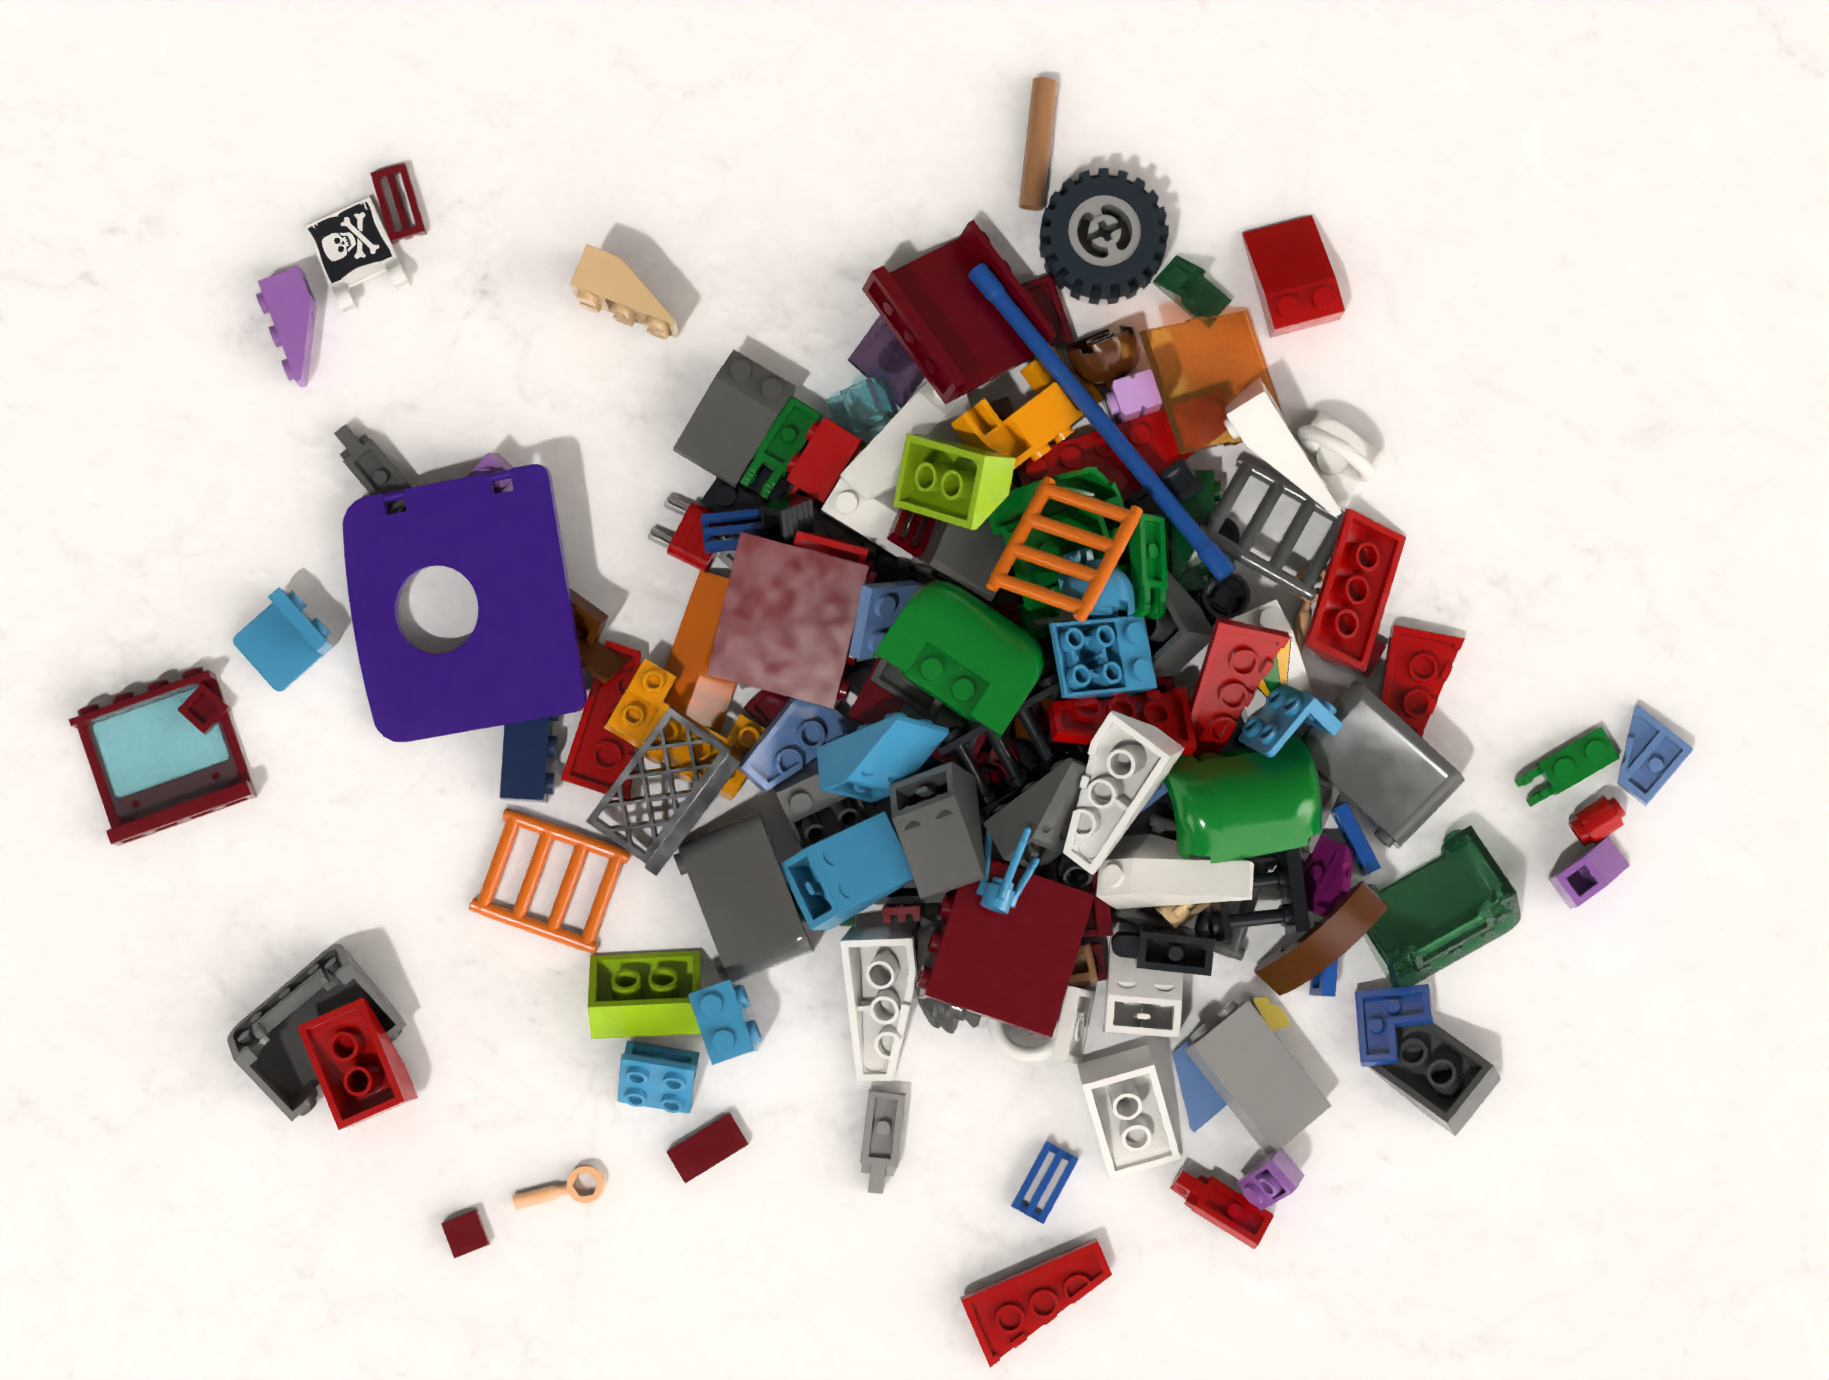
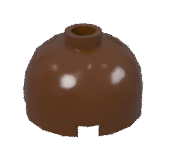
(1106, 355)

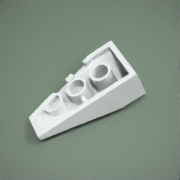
(879, 462)
(869, 517)
(1121, 776)
(1151, 873)

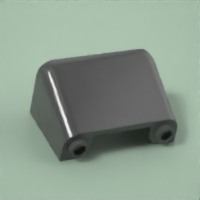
(1382, 765)
(743, 898)
(268, 1039)

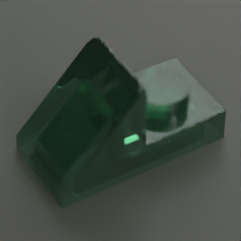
(1190, 289)

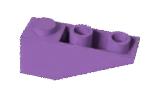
(294, 315)

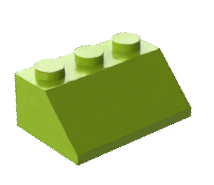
(951, 480)
(643, 994)

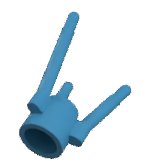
(999, 894)

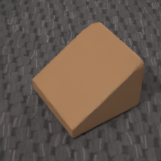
(1084, 969)

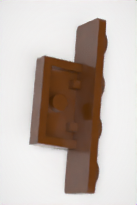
(595, 656)

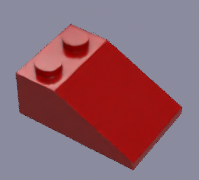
(1293, 276)
(356, 1064)

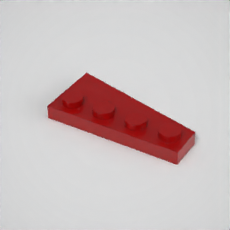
(1080, 719)
(596, 753)
(1023, 1302)

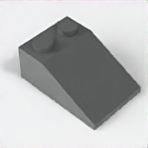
(734, 418)
(1178, 634)
(1439, 1075)

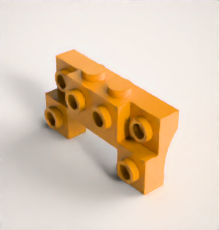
(1032, 425)
(643, 708)

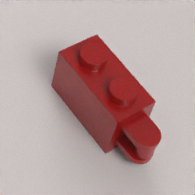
(823, 459)

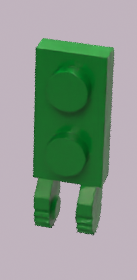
(782, 443)
(1149, 566)
(1571, 765)

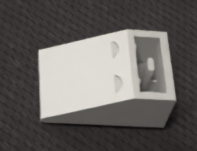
(1139, 998)

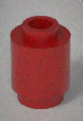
(1597, 820)

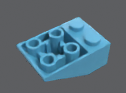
(1103, 657)
(877, 756)
(847, 872)

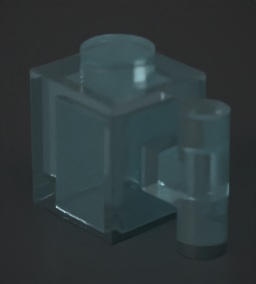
(867, 406)

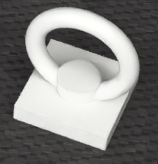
(1338, 455)
(1068, 1037)

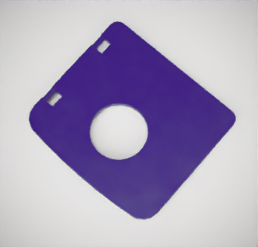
(525, 641)

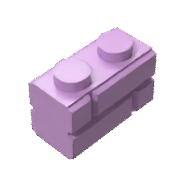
(1133, 397)

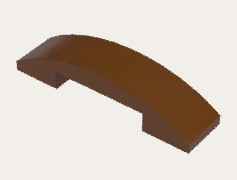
(1324, 942)

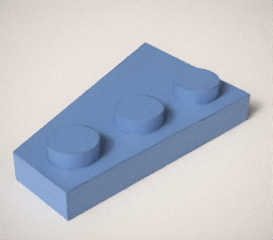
(791, 742)

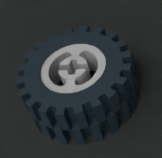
(1121, 270)

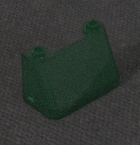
(1442, 911)

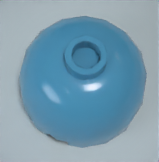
(1116, 595)

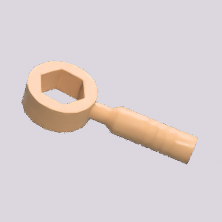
(1303, 615)
(554, 1192)

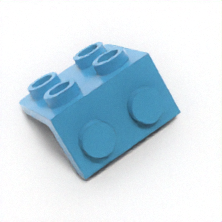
(283, 640)
(1281, 717)
(724, 1021)

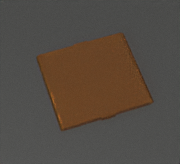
(1201, 370)

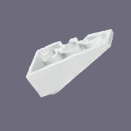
(1265, 431)
(879, 991)

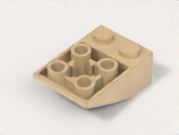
(611, 285)

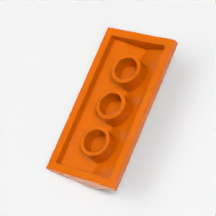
(694, 692)

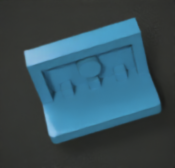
(657, 1077)

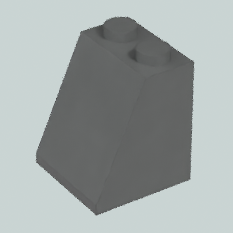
(962, 556)

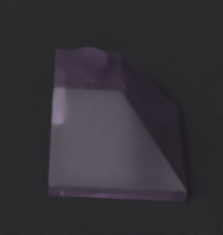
(884, 356)

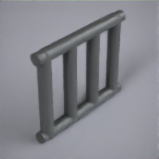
(1241, 550)
(1230, 948)

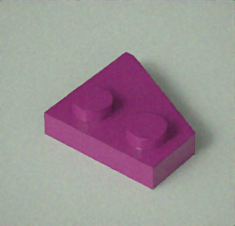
(1327, 875)

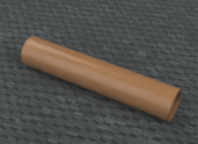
(1038, 144)

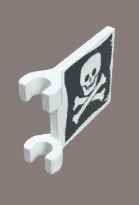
(354, 249)

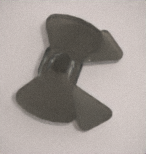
(1062, 617)

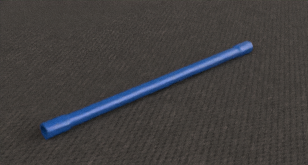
(1206, 549)

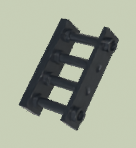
(988, 798)
(1290, 914)

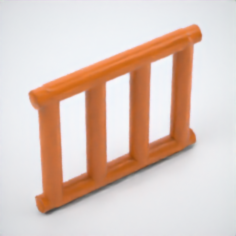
(1096, 577)
(518, 916)

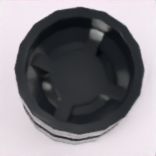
(1224, 598)

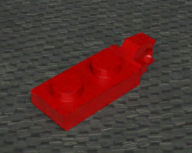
(1223, 1207)

